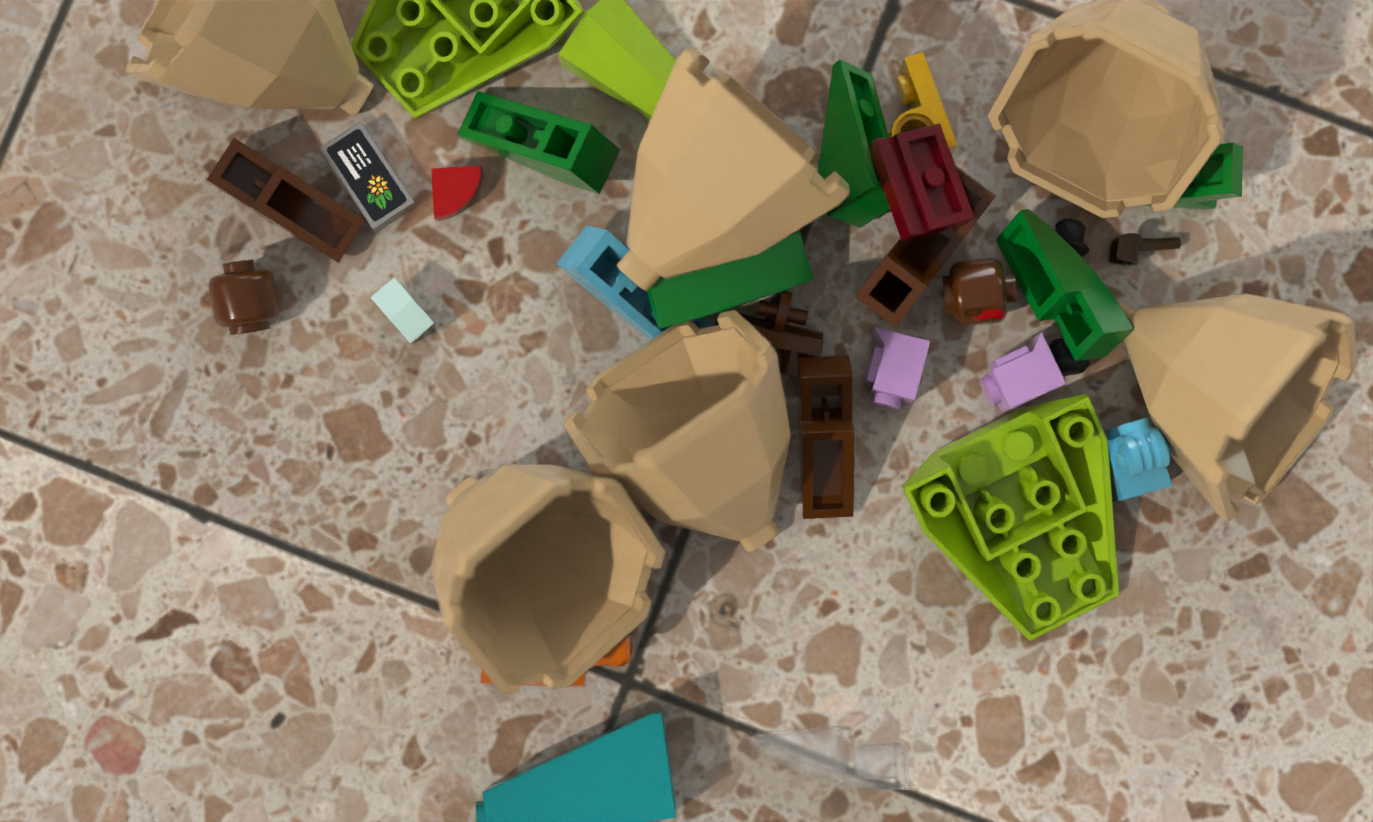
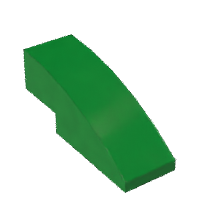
(730, 283)
(1063, 287)

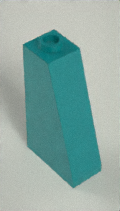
(604, 779)

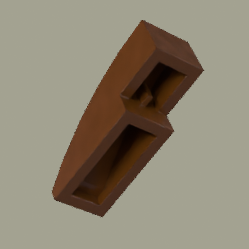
(285, 200)
(826, 436)

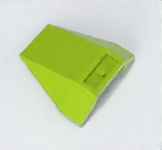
(448, 47)
(1026, 512)

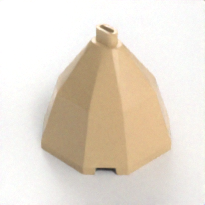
(252, 54)
(1111, 107)
(717, 178)
(1238, 386)
(693, 429)
(542, 571)

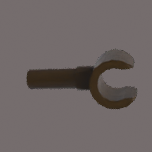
(1127, 248)

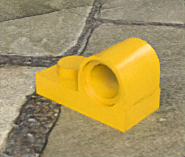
(918, 89)

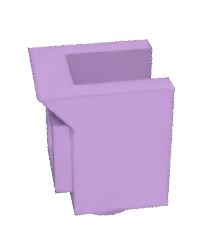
(895, 368)
(1021, 375)

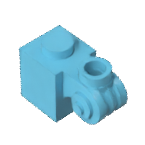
(1137, 459)

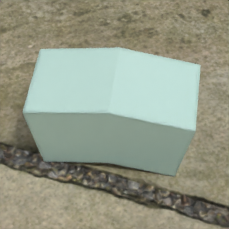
(402, 310)

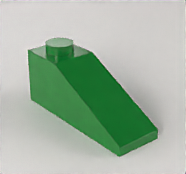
(850, 126)
(541, 141)

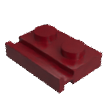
(921, 182)

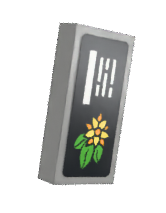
(367, 176)

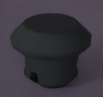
(1073, 233)
(1065, 360)

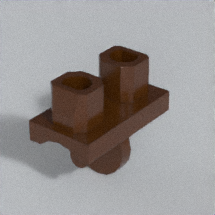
(794, 340)

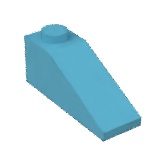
(593, 264)

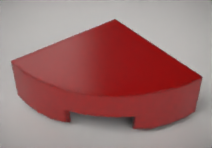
(454, 189)

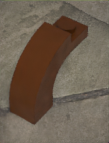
(915, 262)

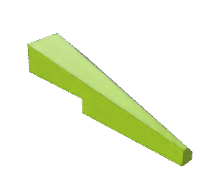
(619, 56)

